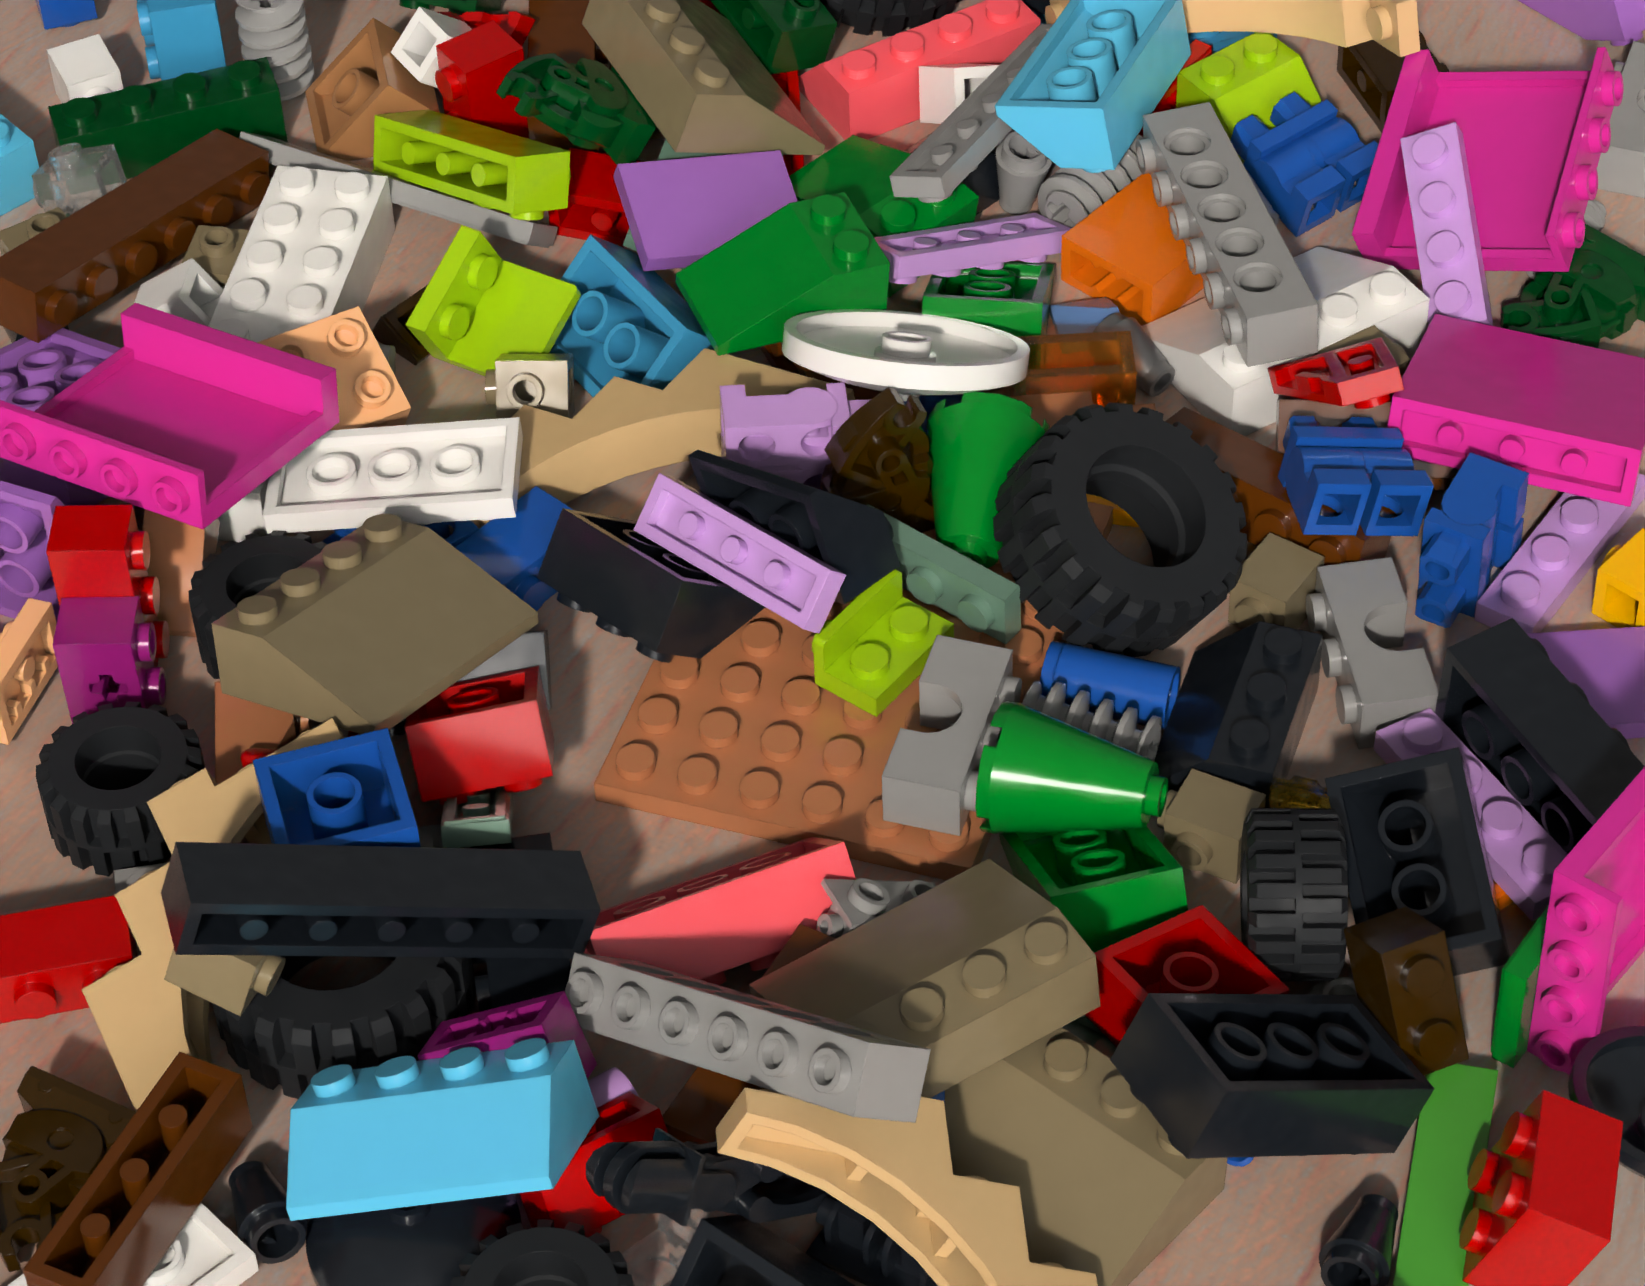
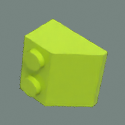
(1246, 80)

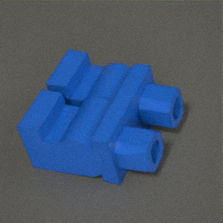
(1305, 161)
(1355, 474)
(1468, 537)

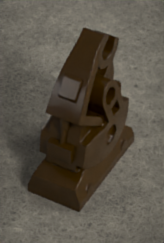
(884, 460)
(50, 1156)

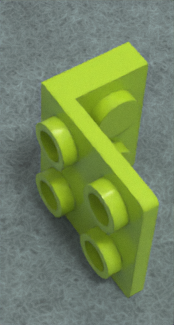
(488, 307)

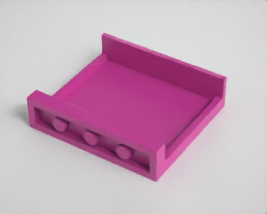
(1528, 155)
(1528, 403)
(176, 418)
(1591, 930)

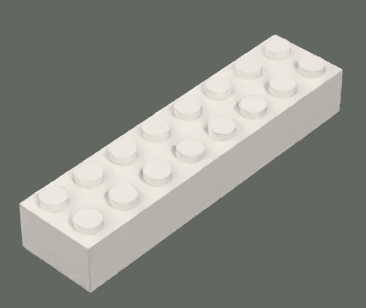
(302, 261)

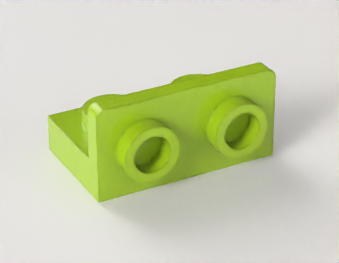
(876, 646)

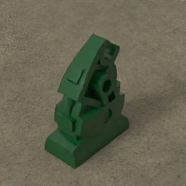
(582, 103)
(1590, 302)

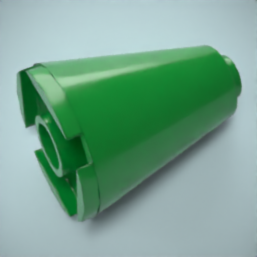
(971, 455)
(1062, 778)

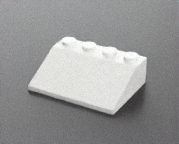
(1350, 298)

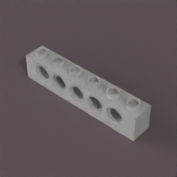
(1228, 235)
(748, 1038)

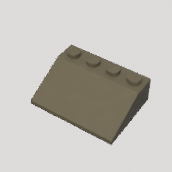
(698, 78)
(367, 628)
(953, 970)
(1088, 1158)

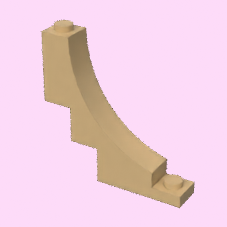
(1332, 21)
(639, 426)

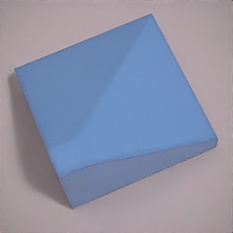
(1081, 315)

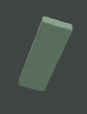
(479, 821)

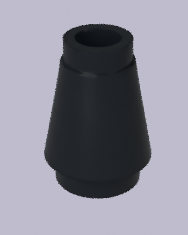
(262, 1214)
(1361, 1245)

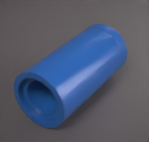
(1122, 678)

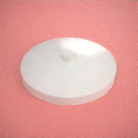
(905, 351)

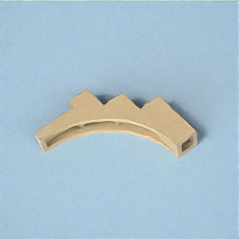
(134, 1007)
(899, 1180)

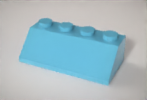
(1096, 79)
(437, 1129)

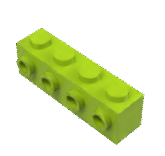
(472, 162)

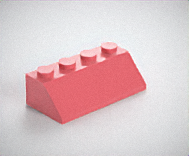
(879, 84)
(726, 914)

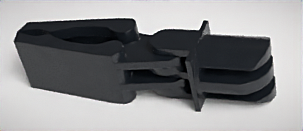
(685, 1176)

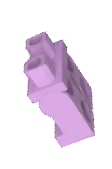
(785, 430)

